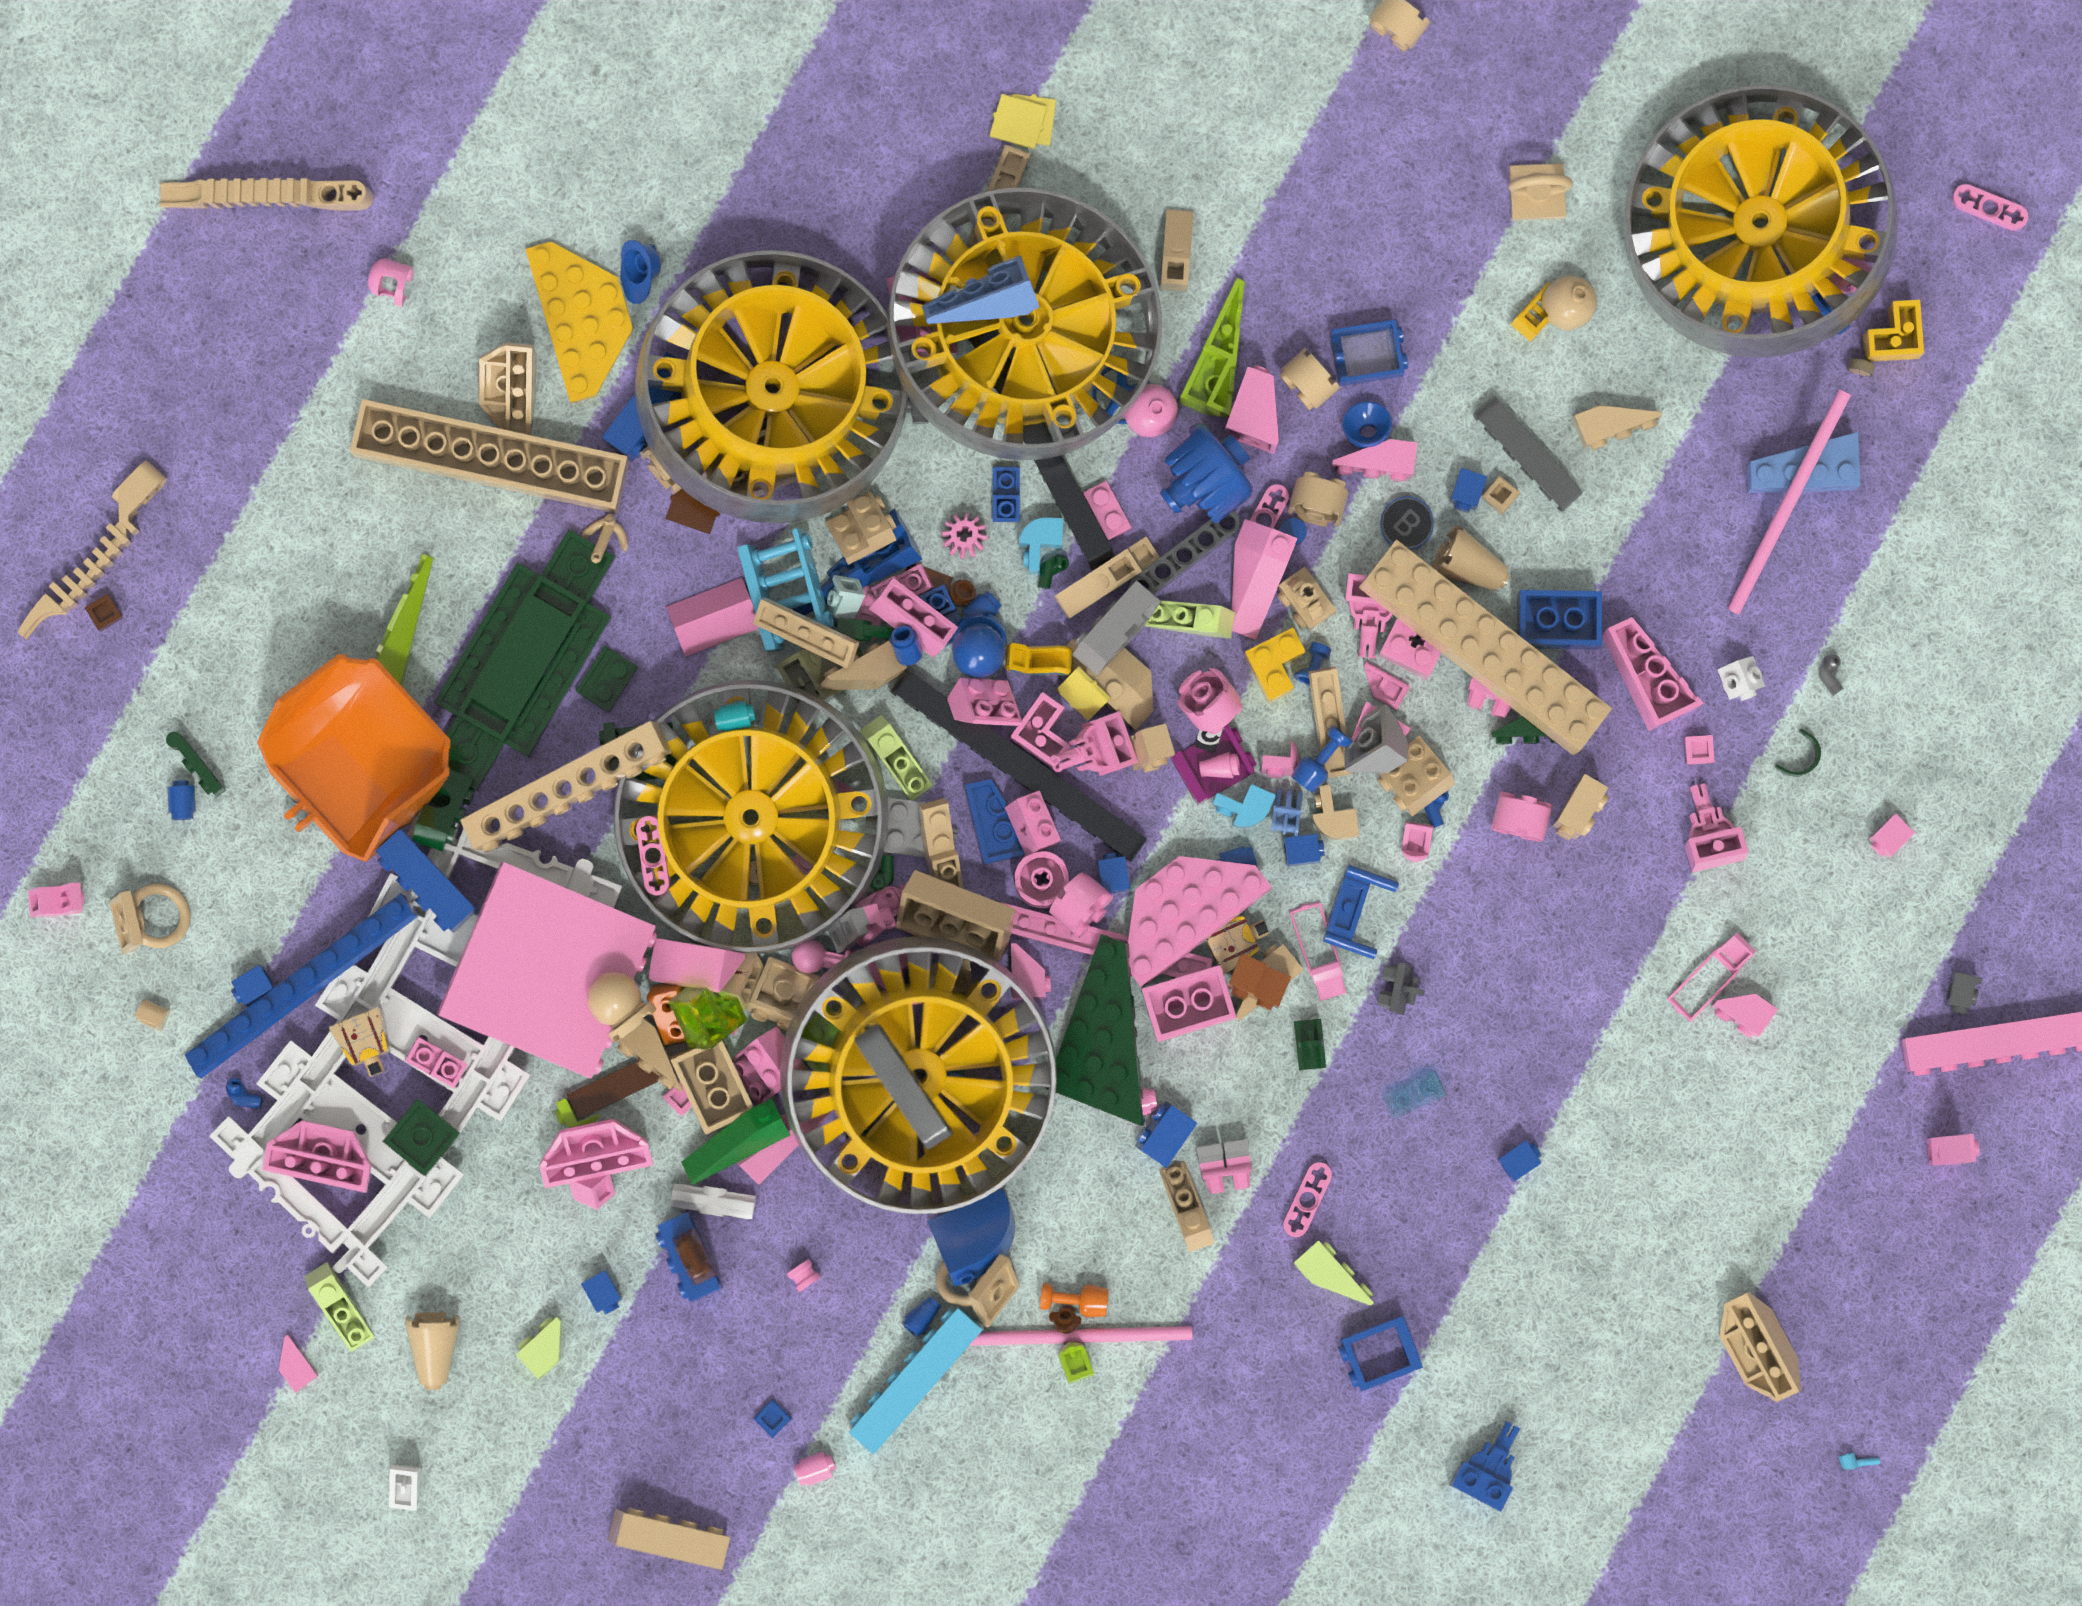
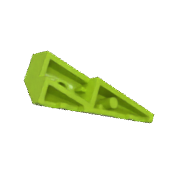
(1213, 377)
(401, 630)

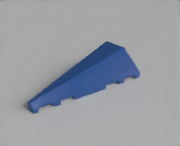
(875, 565)

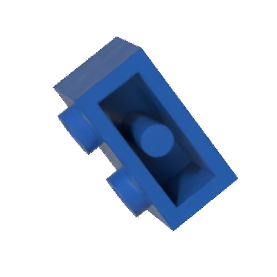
(1165, 1133)

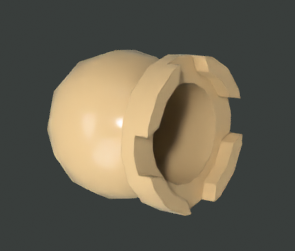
(617, 1002)

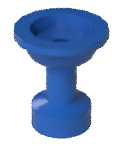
(1319, 653)

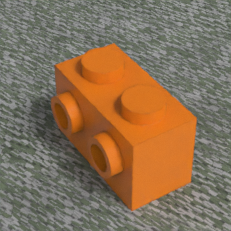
(664, 1016)

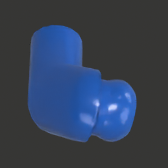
(1433, 810)
(240, 1096)

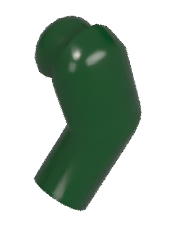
(1050, 568)
(885, 875)

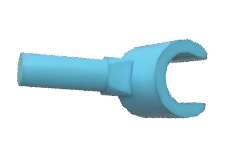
(1849, 1461)

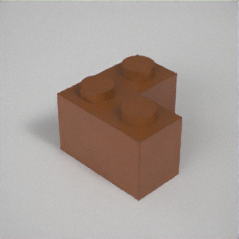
(1258, 982)

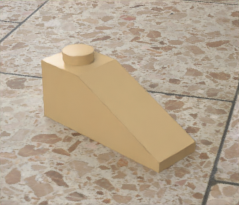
(1277, 959)

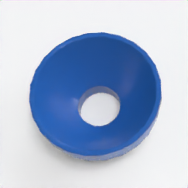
(1364, 415)

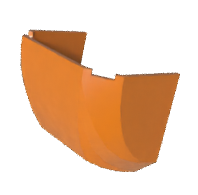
(354, 753)

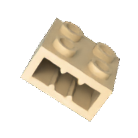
(1418, 779)
(1577, 812)

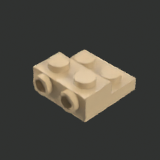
(862, 527)
(780, 992)

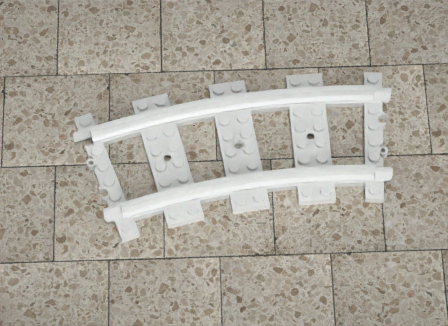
(312, 1091)

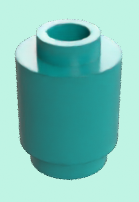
(734, 716)

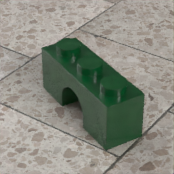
(437, 825)

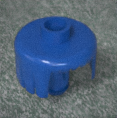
(1208, 472)

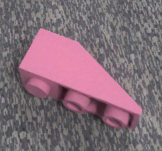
(1388, 458)
(1952, 1150)

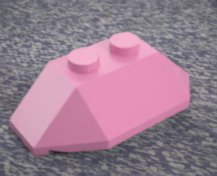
(593, 1152)
(319, 1155)

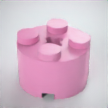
(1209, 700)
(1521, 816)
(1037, 864)
(1081, 904)

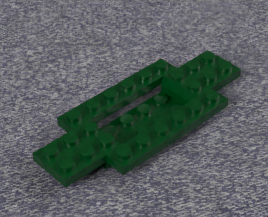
(514, 652)

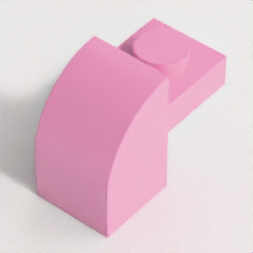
(56, 900)

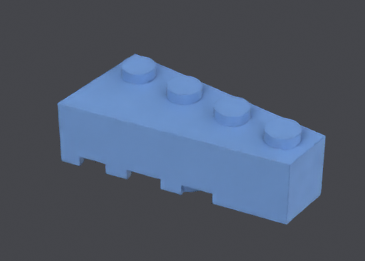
(1834, 471)

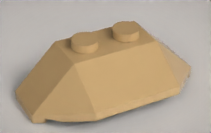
(509, 386)
(1126, 683)
(1760, 1347)

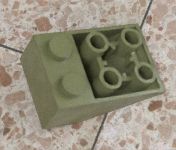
(806, 672)

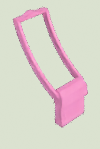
(1737, 950)
(1327, 976)

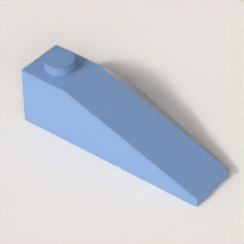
(999, 294)

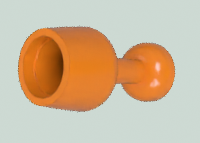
(1091, 1300)

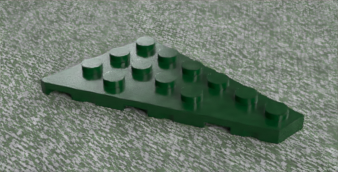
(1099, 1047)

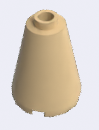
(1469, 561)
(432, 1346)

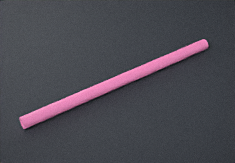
(1789, 501)
(1084, 1335)

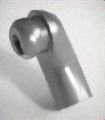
(1828, 673)

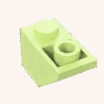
(543, 1350)

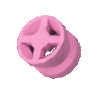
(804, 1275)

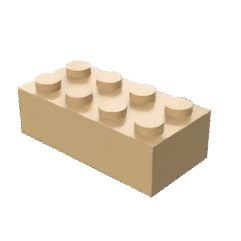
(955, 914)

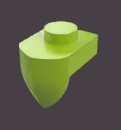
(566, 1115)
(1075, 1362)

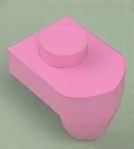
(1278, 766)
(1416, 841)

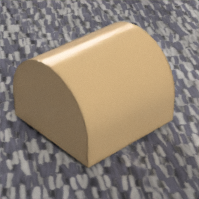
(1500, 495)
(152, 1014)

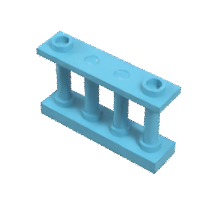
(760, 584)

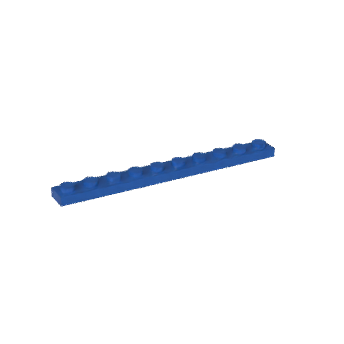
(301, 985)

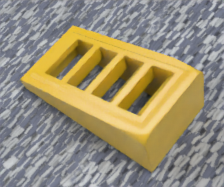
(1526, 322)

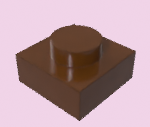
(103, 612)

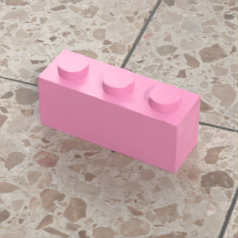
(904, 608)

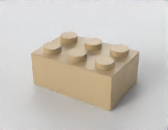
(711, 1085)

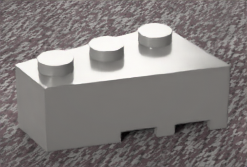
(1116, 629)

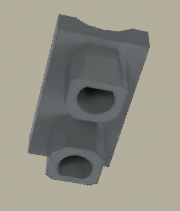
(1404, 988)

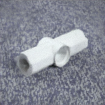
(713, 1201)

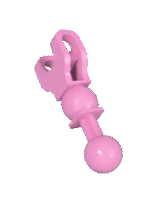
(812, 956)

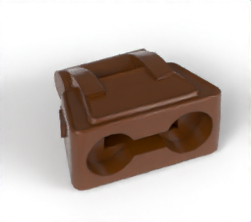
(694, 1256)

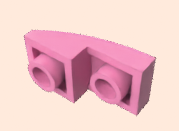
(914, 579)
(435, 1062)

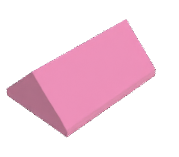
(713, 617)
(693, 965)

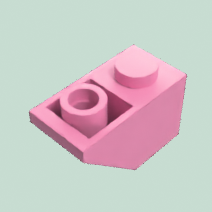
(1747, 1011)

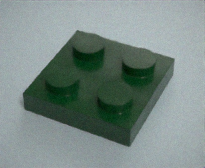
(421, 1137)

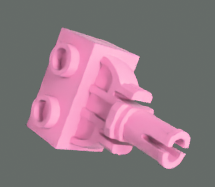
(1369, 611)
(1102, 746)
(1712, 836)

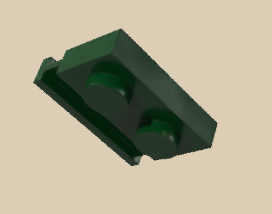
(607, 679)

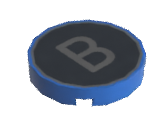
(1407, 521)

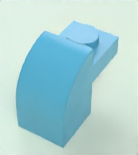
(1040, 534)
(1250, 812)

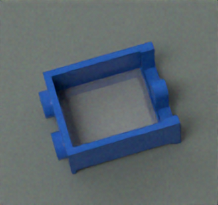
(1368, 352)

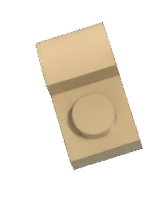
(1331, 823)

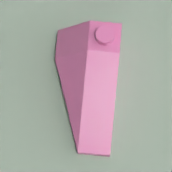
(1258, 569)

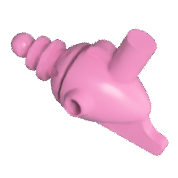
(884, 898)

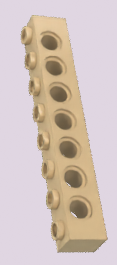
(479, 823)

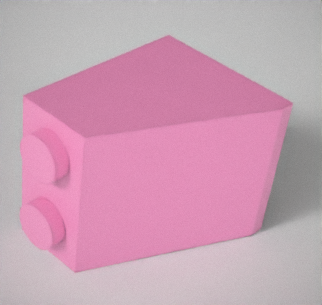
(1254, 411)

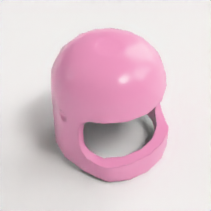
(394, 269)

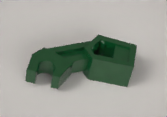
(863, 630)

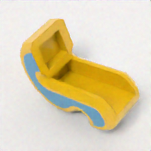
(1038, 659)

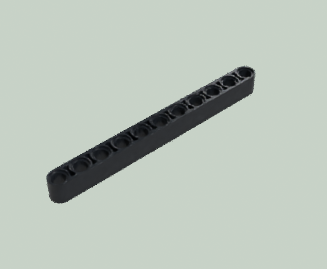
(1060, 482)
(1021, 766)

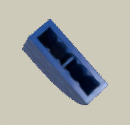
(974, 1236)

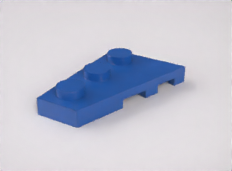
(991, 823)

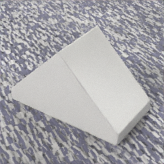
(404, 1486)

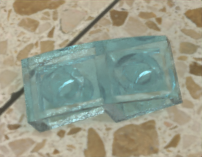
(1414, 1094)

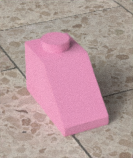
(1029, 974)

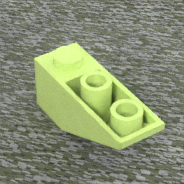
(1193, 619)
(896, 757)
(1324, 1271)
(338, 1306)

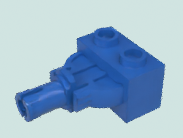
(1486, 1475)

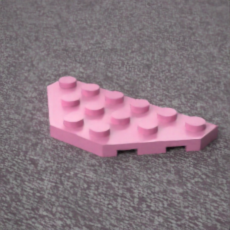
(1186, 907)

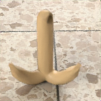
(608, 526)

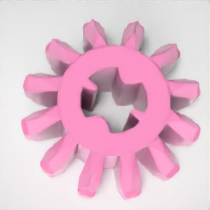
(958, 528)

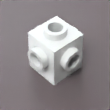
(1741, 678)

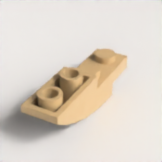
(1107, 577)
(939, 842)

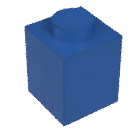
(1467, 490)
(1303, 850)
(1113, 873)
(251, 986)
(1520, 1160)
(602, 1292)

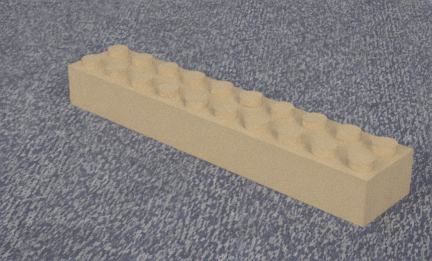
(489, 456)
(1485, 647)

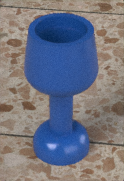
(1311, 772)

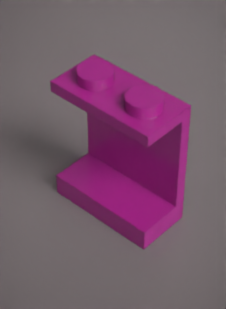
(1206, 787)

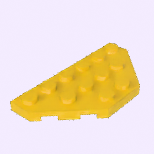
(583, 316)

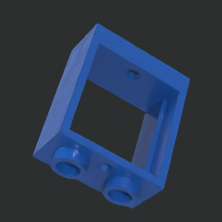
(1406, 1342)

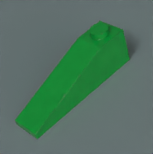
(740, 1139)

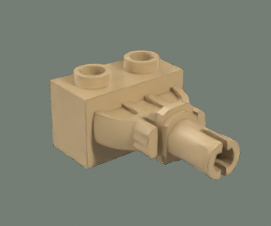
(1305, 599)

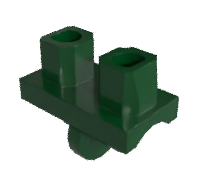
(1309, 1044)

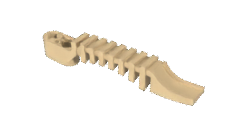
(265, 191)
(130, 495)

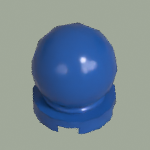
(979, 645)

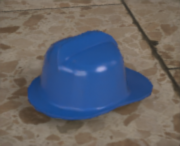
(638, 268)

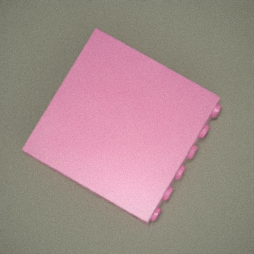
(533, 965)

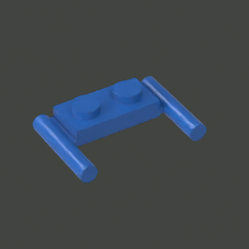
(1348, 908)

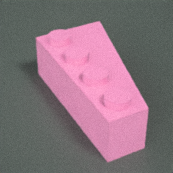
(1648, 675)

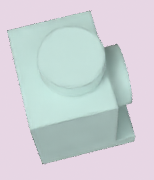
(845, 597)

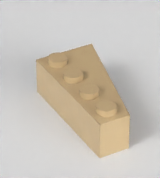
(669, 1539)

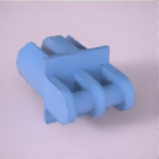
(1286, 817)

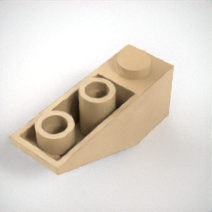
(1176, 250)
(1607, 422)
(867, 672)
(648, 1048)
(1186, 1206)

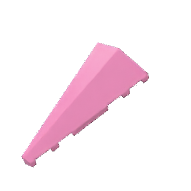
(766, 1160)

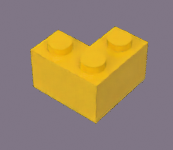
(1903, 337)
(1268, 661)

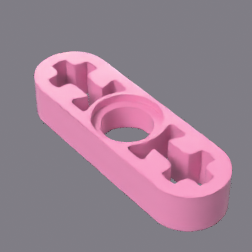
(2006, 220)
(1280, 506)
(647, 877)
(1318, 1197)

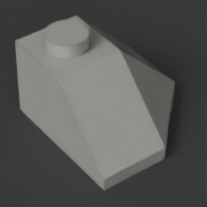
(1379, 744)

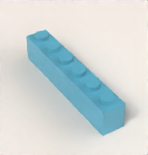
(916, 1380)

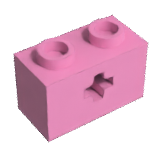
(1032, 823)

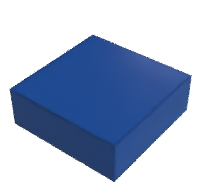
(772, 1418)

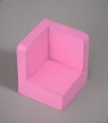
(593, 1191)

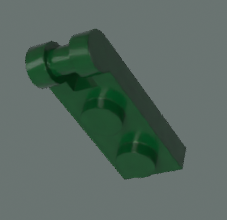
(194, 763)

